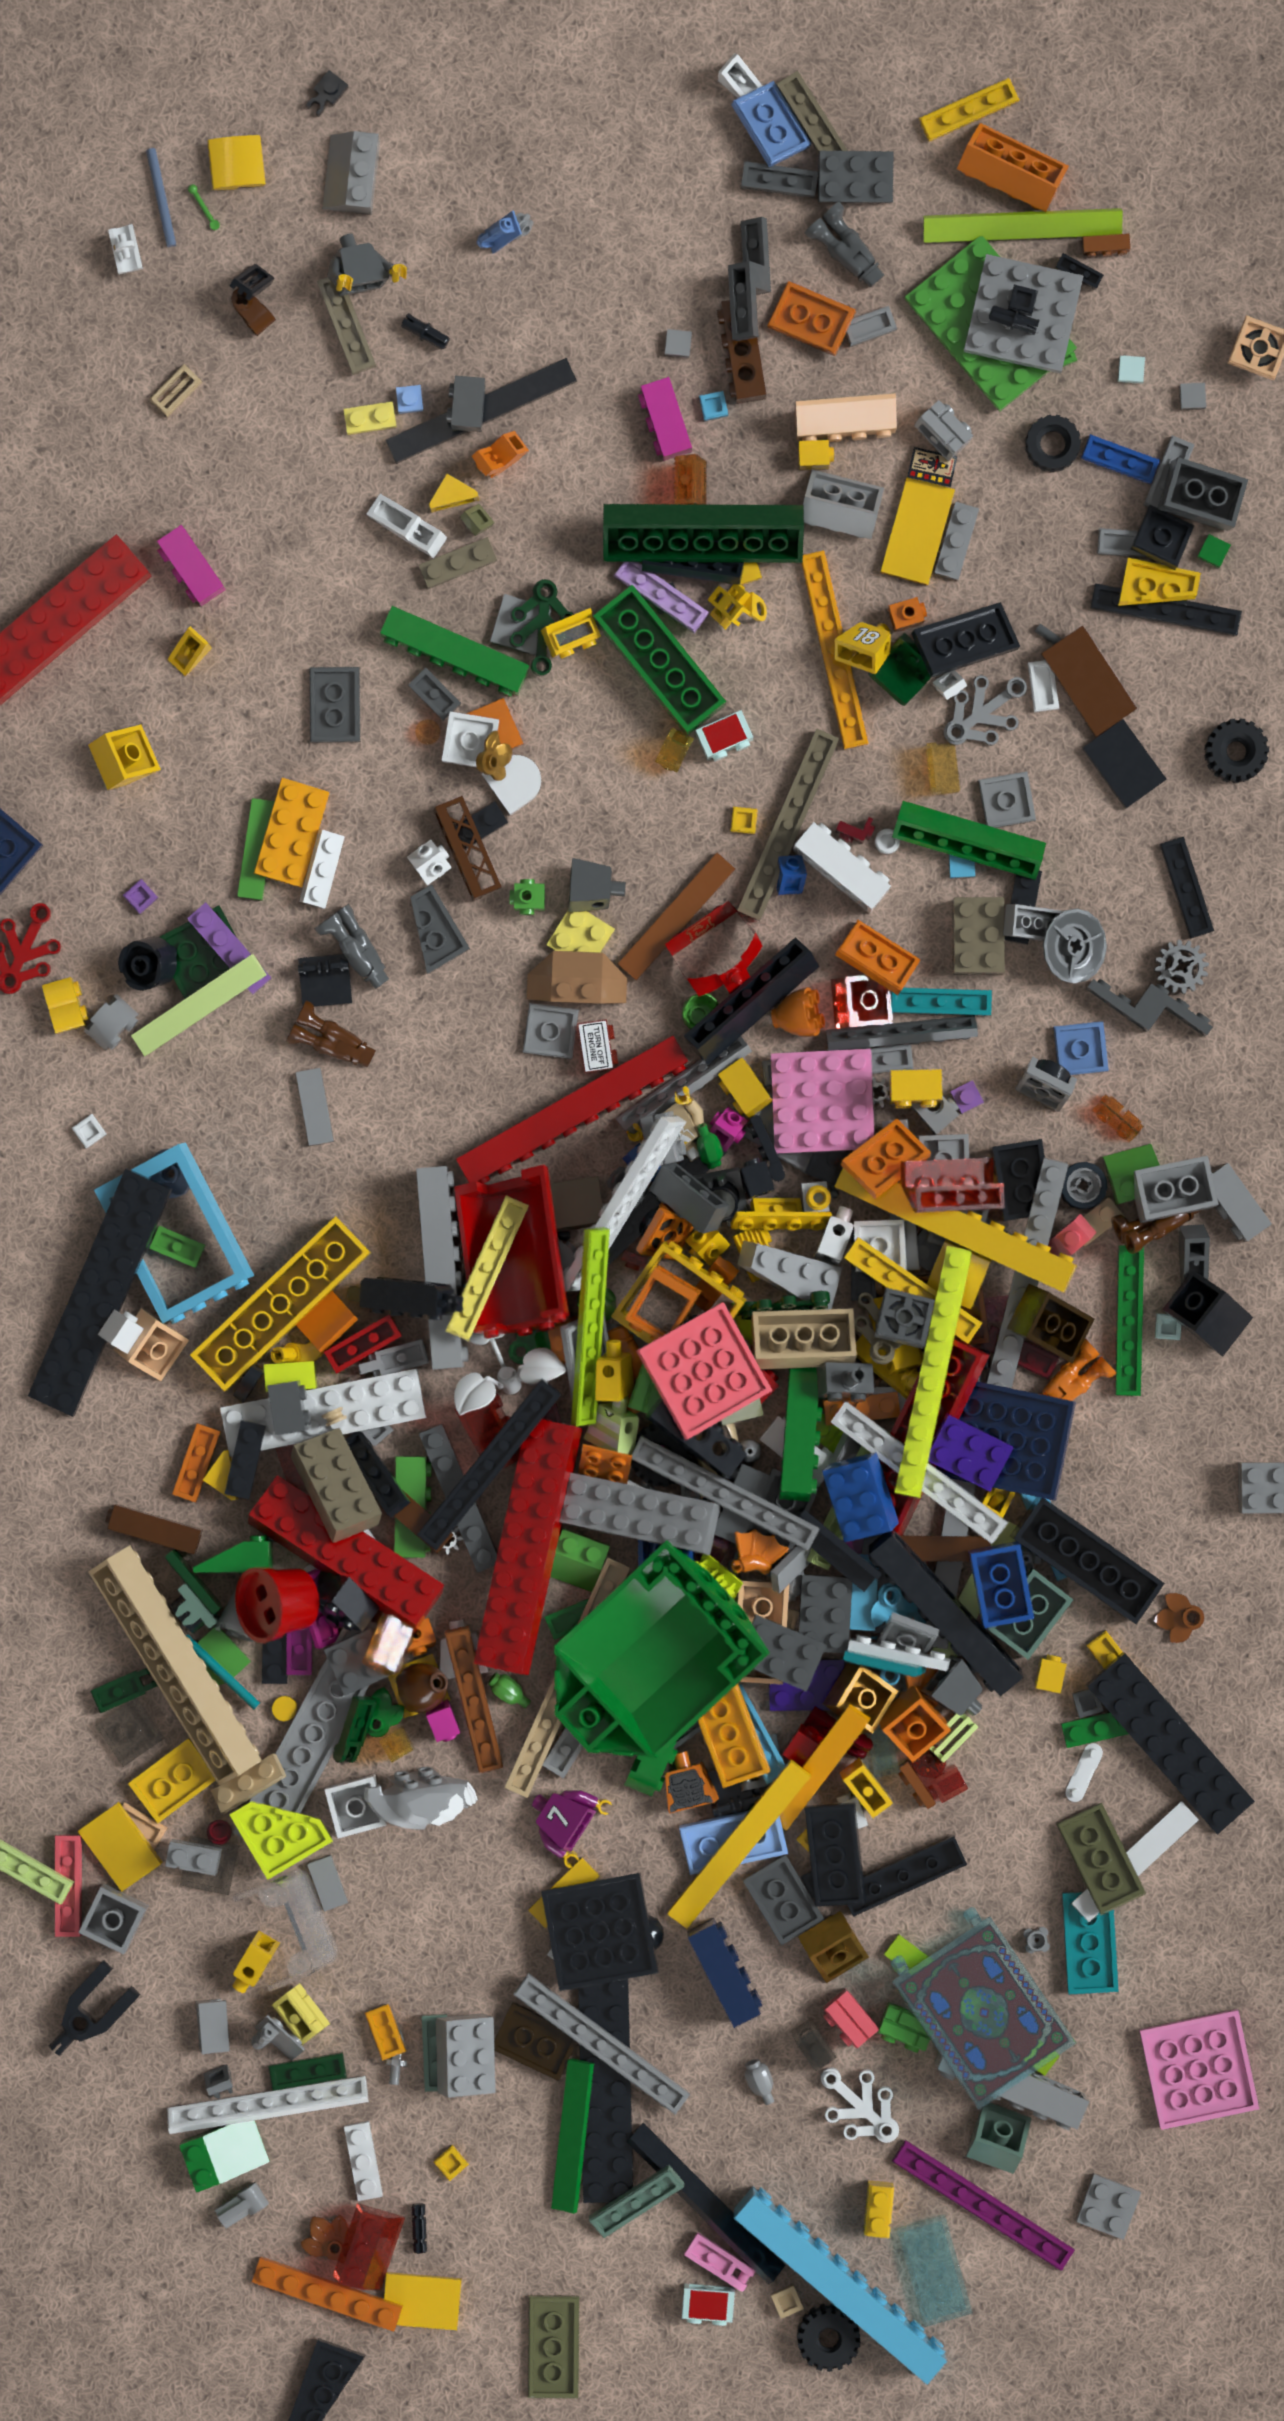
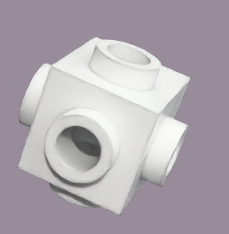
(430, 861)

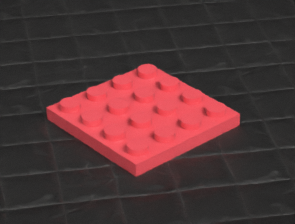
(704, 1371)

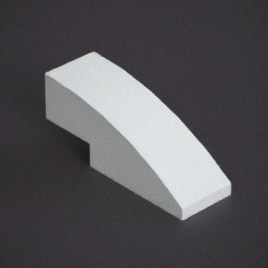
(407, 525)

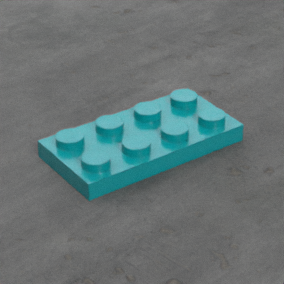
(1089, 1950)

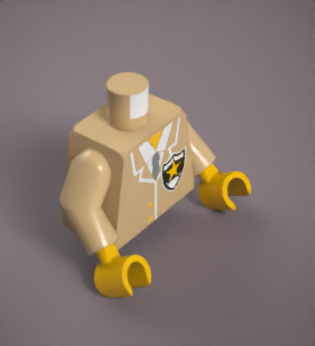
(689, 1111)

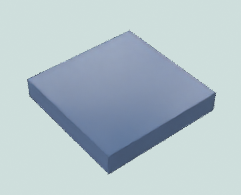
(1081, 1047)

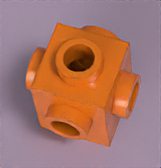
(425, 1639)

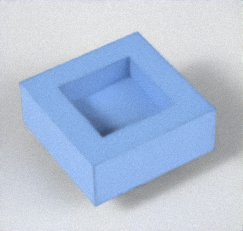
(409, 399)

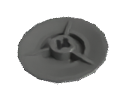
(1089, 943)

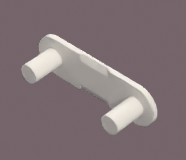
(1087, 1764)

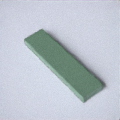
(636, 2201)

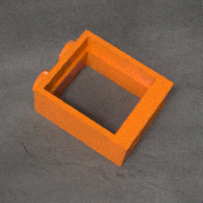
(675, 1283)

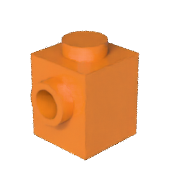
(907, 614)

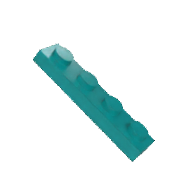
(942, 1001)

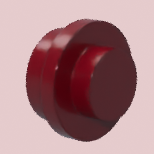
(219, 1832)

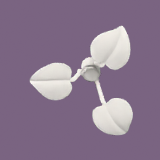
(475, 1392)

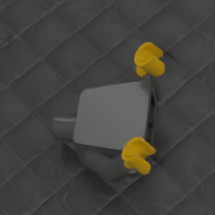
(361, 268)

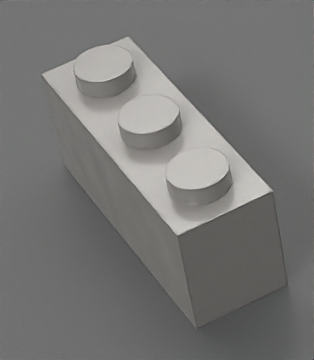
(1238, 1204)

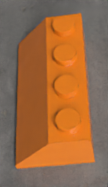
(1012, 167)

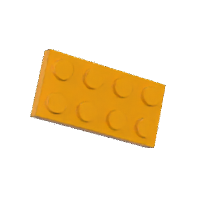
(291, 832)

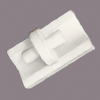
(125, 249)

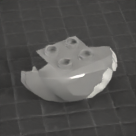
(420, 1798)

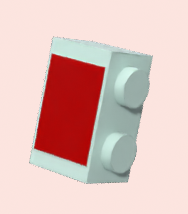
(724, 736)
(708, 2304)

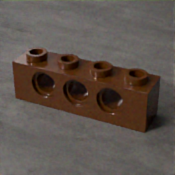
(742, 390)

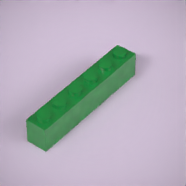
(455, 651)
(969, 840)
(800, 1435)

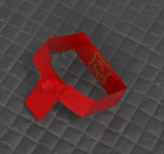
(732, 978)

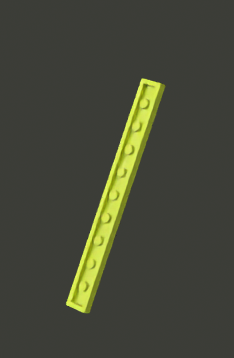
(933, 1372)

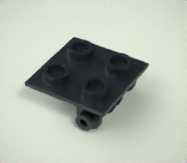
(325, 980)
(731, 1798)

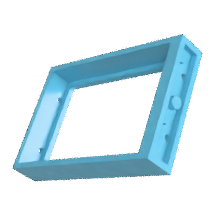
(242, 1271)

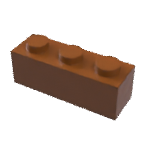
(1106, 245)

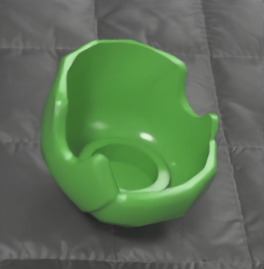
(695, 1006)

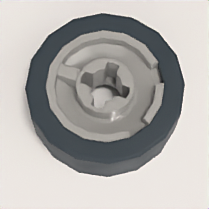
(1096, 1185)

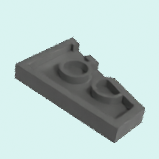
(436, 929)

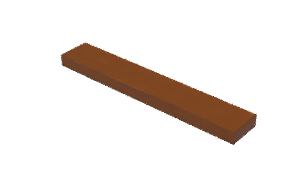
(676, 916)
(473, 1699)

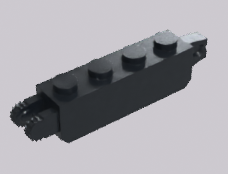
(406, 1296)

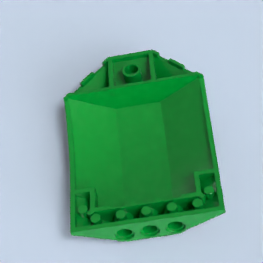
(652, 1658)

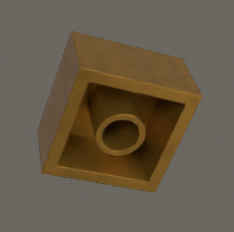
(864, 1691)

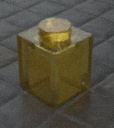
(674, 750)
(396, 1744)

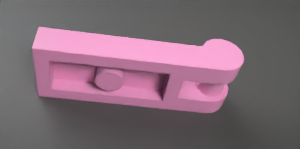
(718, 2261)

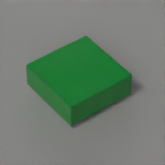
(1214, 551)

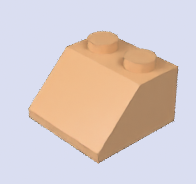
(155, 1347)

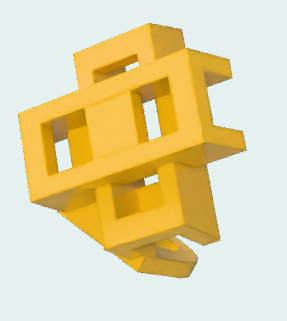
(743, 601)

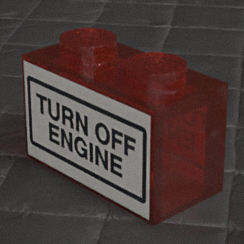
(596, 1046)

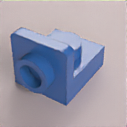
(792, 875)

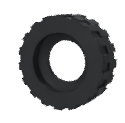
(1055, 424)

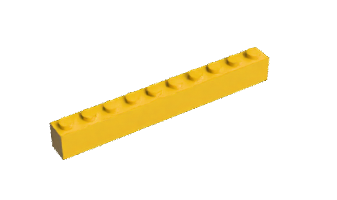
(974, 1234)

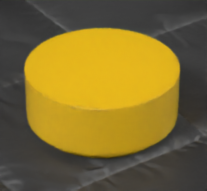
(284, 1708)

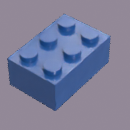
(860, 1497)
(1001, 1584)

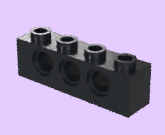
(723, 1464)

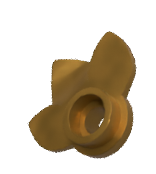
(494, 757)

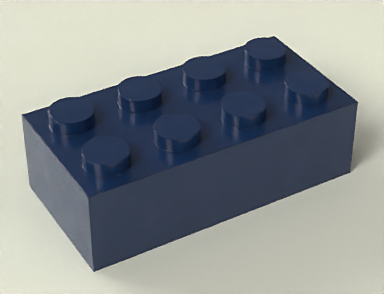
(721, 1968)

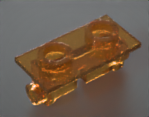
(1108, 1112)

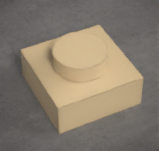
(787, 2301)

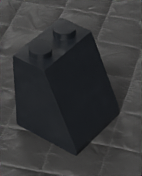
(1208, 1313)

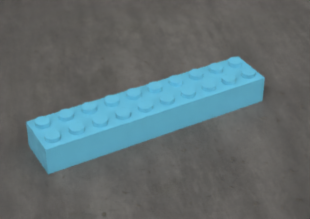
(840, 2285)

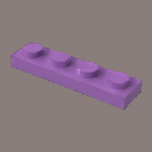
(222, 940)

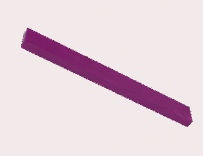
(983, 2205)

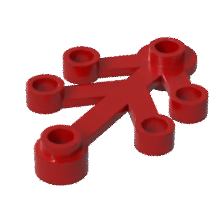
(23, 953)

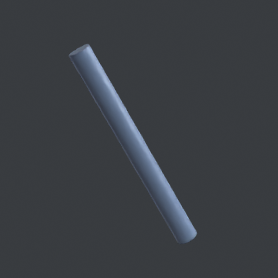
(161, 197)

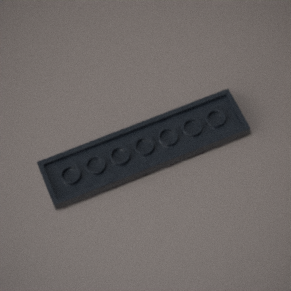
(1170, 1743)

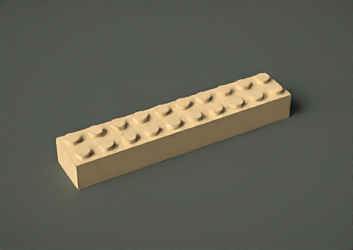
(175, 1665)

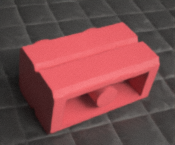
(850, 2019)

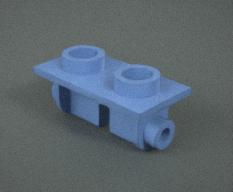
(500, 233)

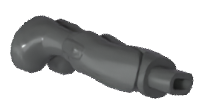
(850, 250)
(356, 946)

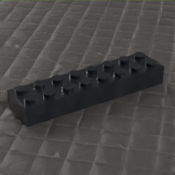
(910, 1873)

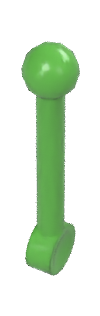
(214, 224)

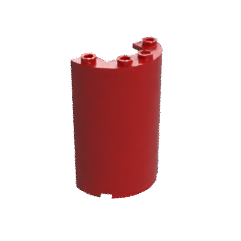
(531, 1280)

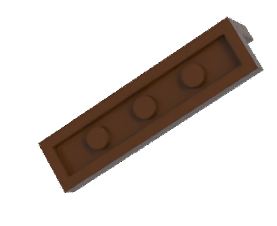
(458, 851)

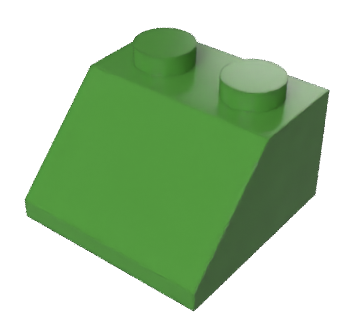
(1121, 1169)
(578, 1559)

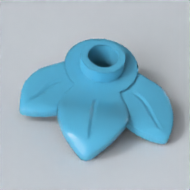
(883, 1608)

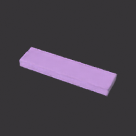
(662, 595)

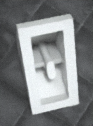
(738, 77)

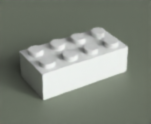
(841, 867)

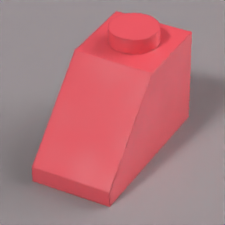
(1071, 1237)

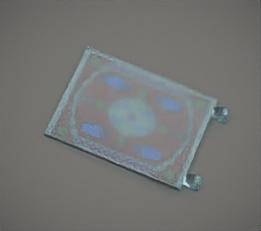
(983, 2011)

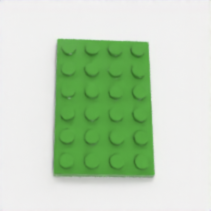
(946, 307)

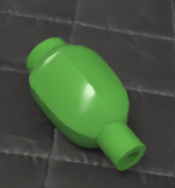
(508, 1690)

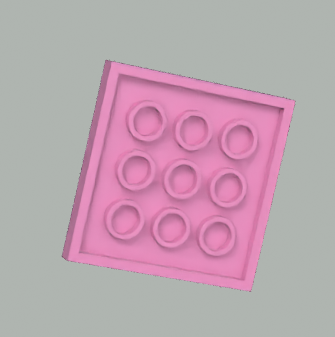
(822, 1100)
(1199, 2069)

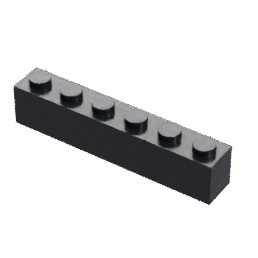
(751, 1001)

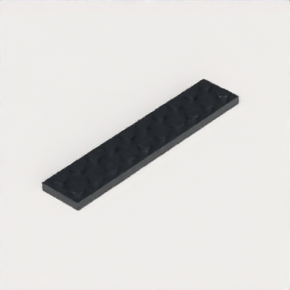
(99, 1291)
(606, 2153)

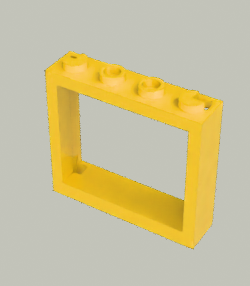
(693, 1265)

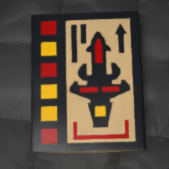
(931, 467)

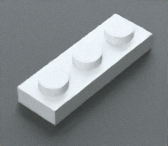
(321, 869)
(363, 2161)

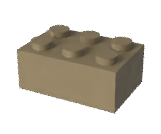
(978, 936)

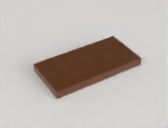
(1088, 681)

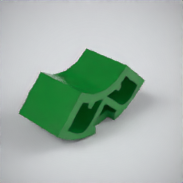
(647, 1772)

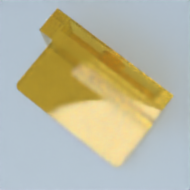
(942, 768)

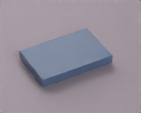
(771, 124)

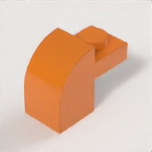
(500, 454)
(709, 1294)

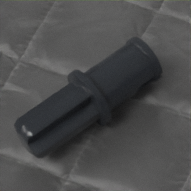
(1013, 319)
(425, 331)

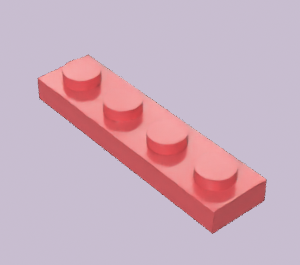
(69, 1863)

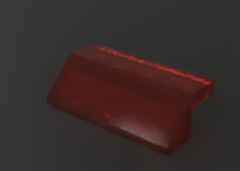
(951, 1185)

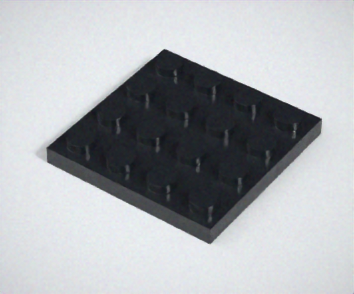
(600, 1931)

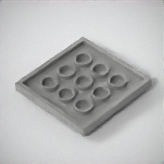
(1053, 307)

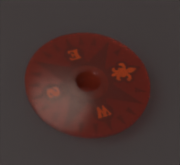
(928, 1764)

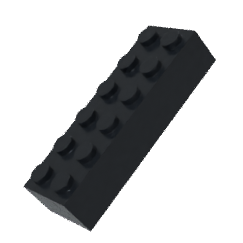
(1087, 1559)

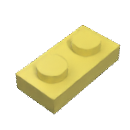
(370, 418)

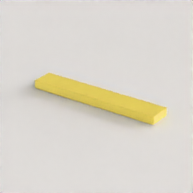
(487, 1267)

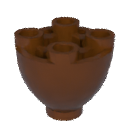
(421, 1687)

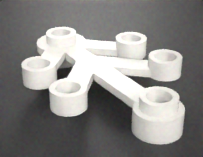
(863, 2107)

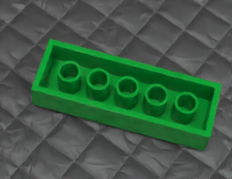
(659, 660)

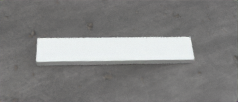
(1147, 1850)

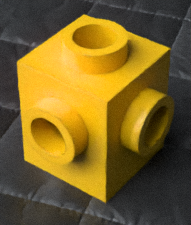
(707, 1245)

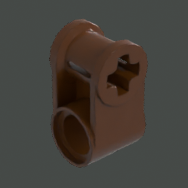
(253, 314)

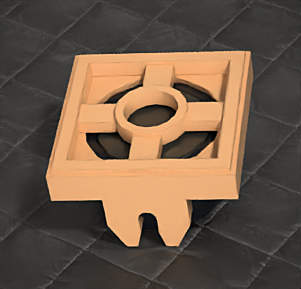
(1258, 349)

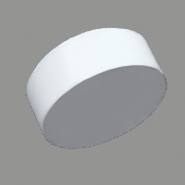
(885, 842)

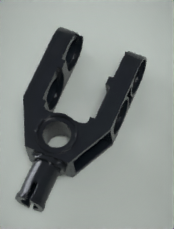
(93, 2027)

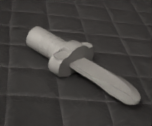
(396, 2064)

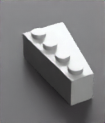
(789, 1272)

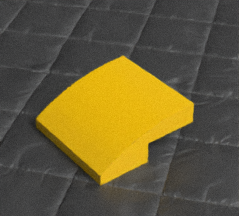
(236, 162)
(977, 1271)

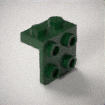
(903, 671)

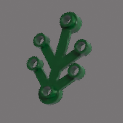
(539, 622)
(818, 1300)

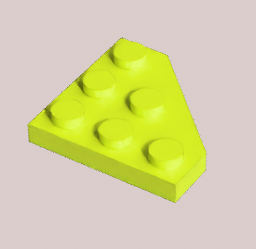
(279, 1835)

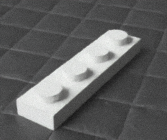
(908, 1655)

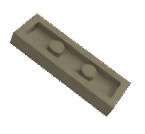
(457, 563)

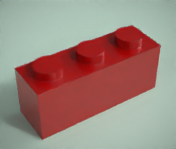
(363, 1343)

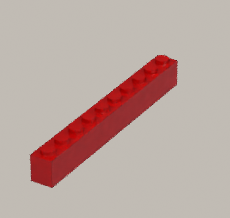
(573, 1110)

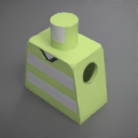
(614, 1427)

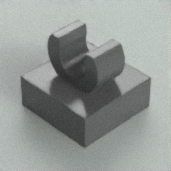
(218, 2081)

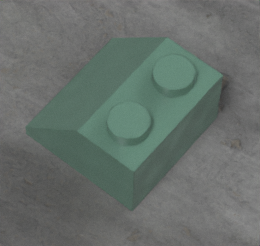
(999, 2137)

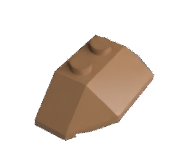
(577, 979)

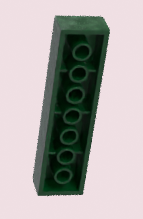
(691, 530)

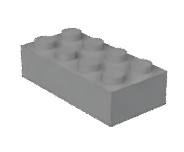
(1027, 921)

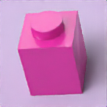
(443, 1722)

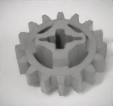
(1176, 956)

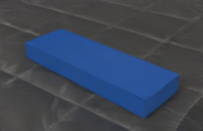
(1120, 459)

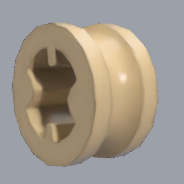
(334, 1416)

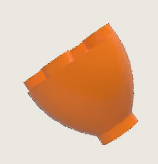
(799, 1013)

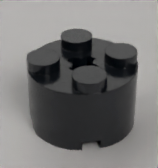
(148, 963)

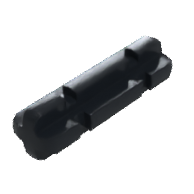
(419, 2228)

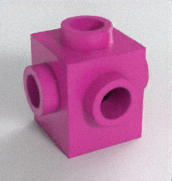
(728, 1127)

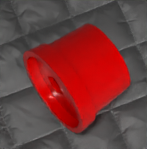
(275, 1602)

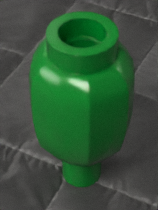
(708, 1147)

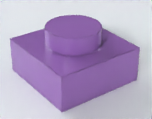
(966, 1097)

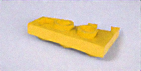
(1156, 583)

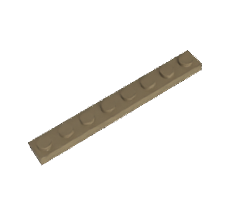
(788, 824)

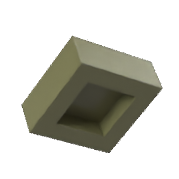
(477, 519)

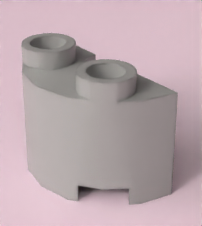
(111, 1022)

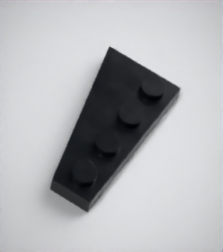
(324, 2380)

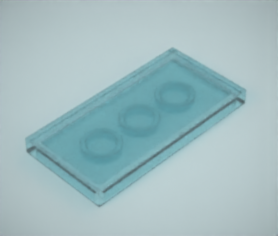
(934, 2270)

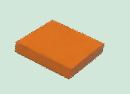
(507, 729)
(327, 1322)

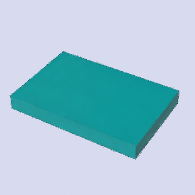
(884, 1664)

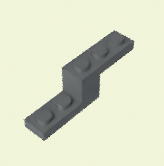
(749, 279)
(1149, 1006)

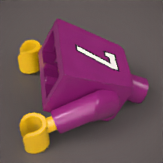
(565, 1819)

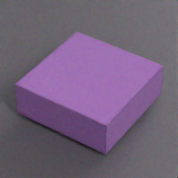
(140, 896)

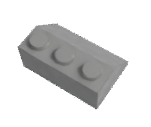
(351, 172)
(842, 504)
(1174, 1189)

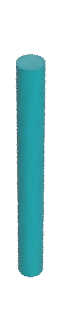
(225, 1676)

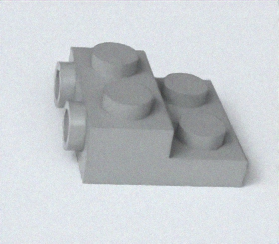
(946, 1146)

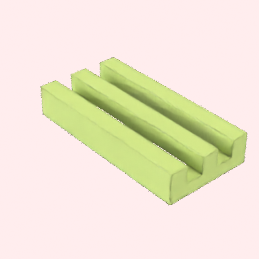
(966, 1720)

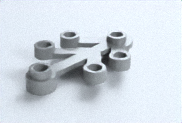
(981, 713)

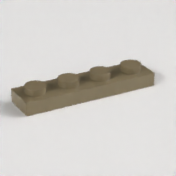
(810, 114)
(347, 327)

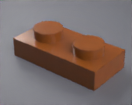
(922, 1794)

